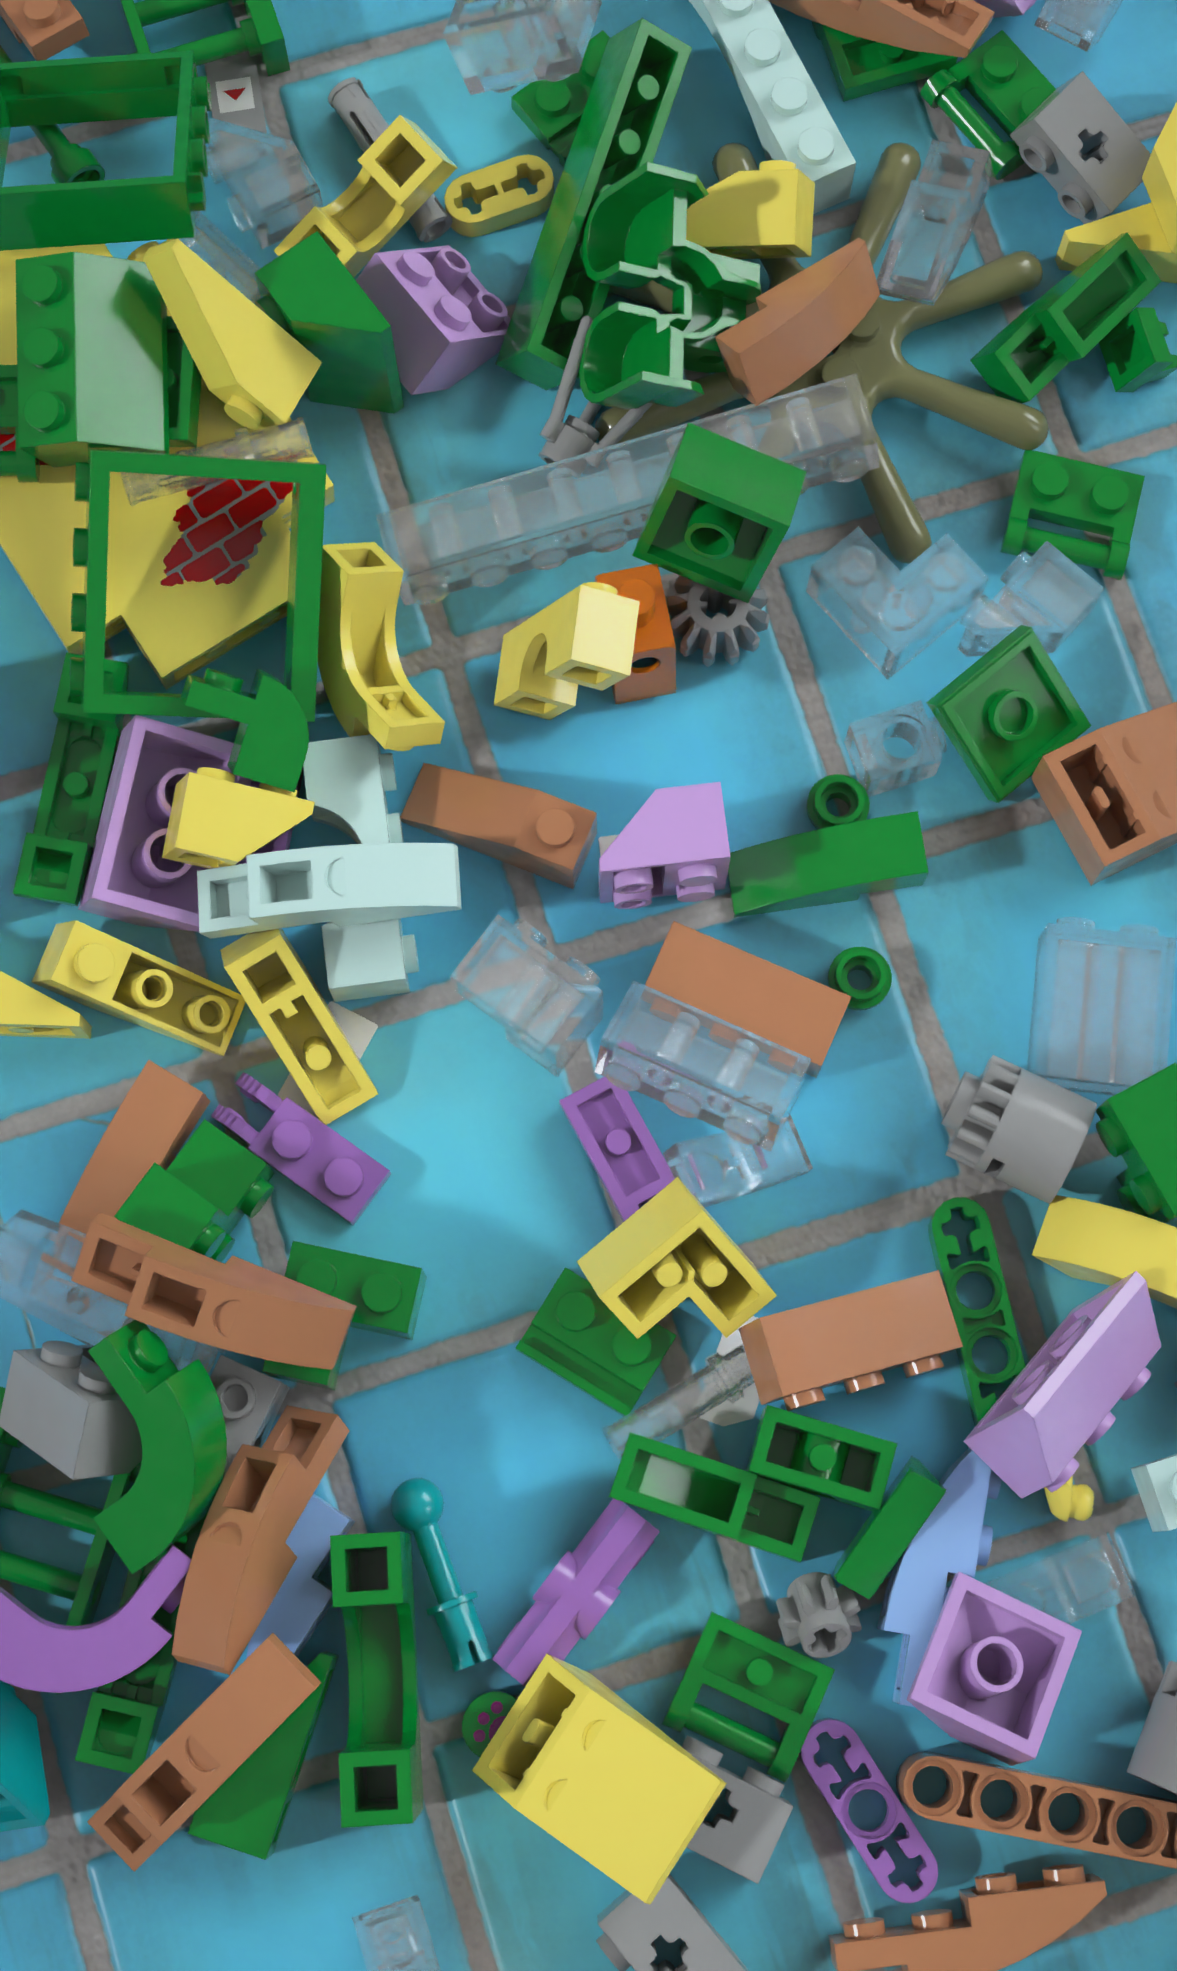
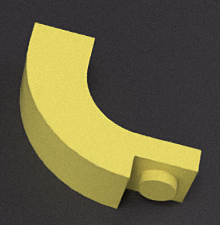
(360, 650)
(1109, 1244)

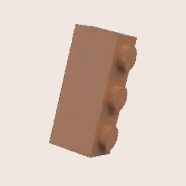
(749, 992)
(851, 1340)

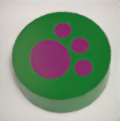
(484, 1718)

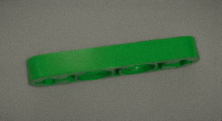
(992, 1321)

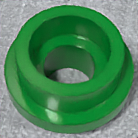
(838, 787)
(871, 963)

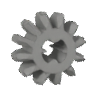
(720, 632)

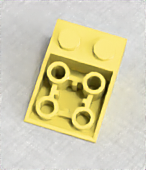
(599, 1777)

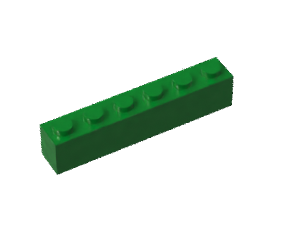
(613, 139)

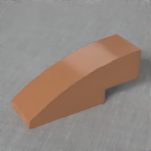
(799, 323)
(145, 1130)

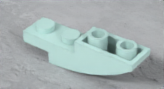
(329, 884)

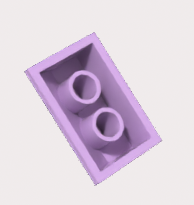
(126, 866)
(1070, 1389)

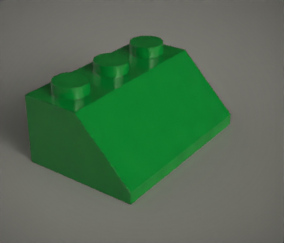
(337, 322)
(90, 357)

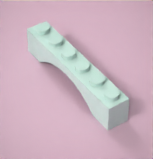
(780, 95)

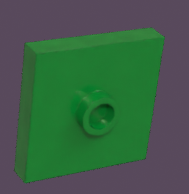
(1008, 713)

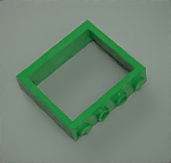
(106, 91)
(91, 552)

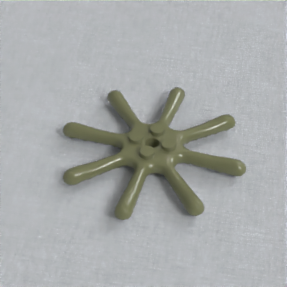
(875, 348)

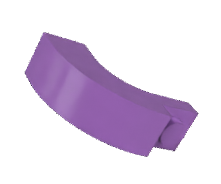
(83, 1657)

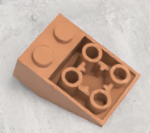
(1115, 791)

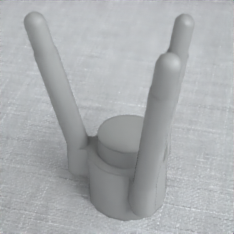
(576, 434)

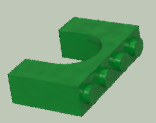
(383, 1749)

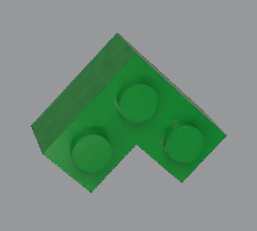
(1143, 1130)
(200, 1193)
(383, 1291)

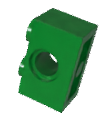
(821, 1458)

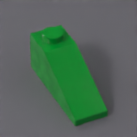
(255, 1799)

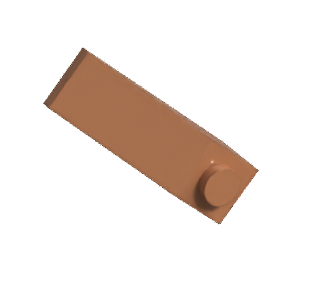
(503, 821)

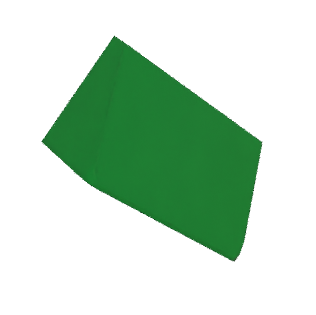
(889, 1530)

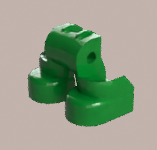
(639, 238)

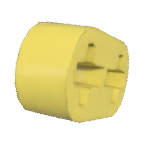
(499, 195)

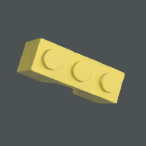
(392, 185)
(570, 643)

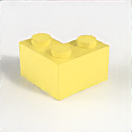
(671, 1254)

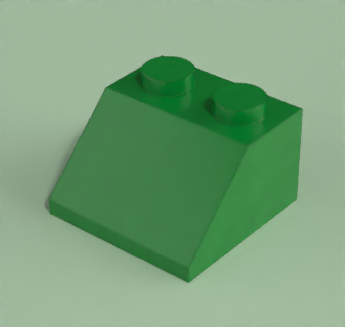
(720, 513)

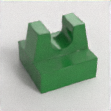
(1137, 350)

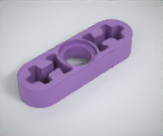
(910, 1844)

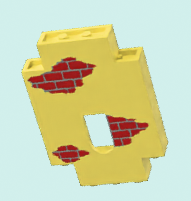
(182, 568)

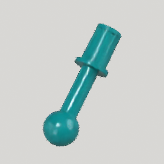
(418, 1507)

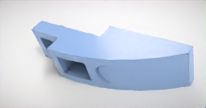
(945, 1544)

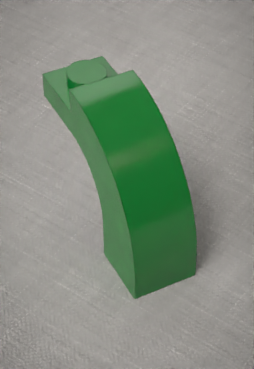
(180, 1441)

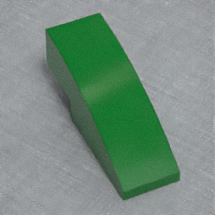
(1066, 321)
(828, 865)
(715, 1497)

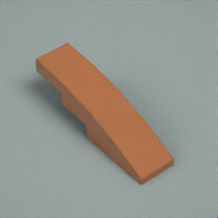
(914, 25)

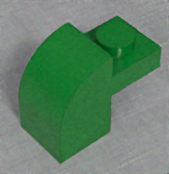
(271, 729)

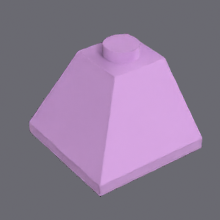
(993, 1670)

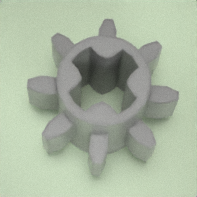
(818, 1615)

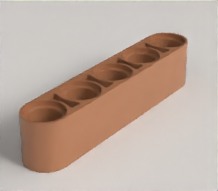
(1029, 1814)

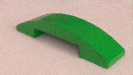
(72, 794)
(128, 1711)

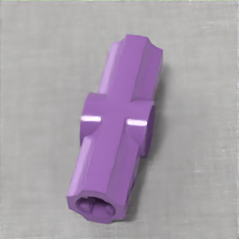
(577, 1591)

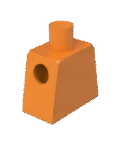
(652, 636)

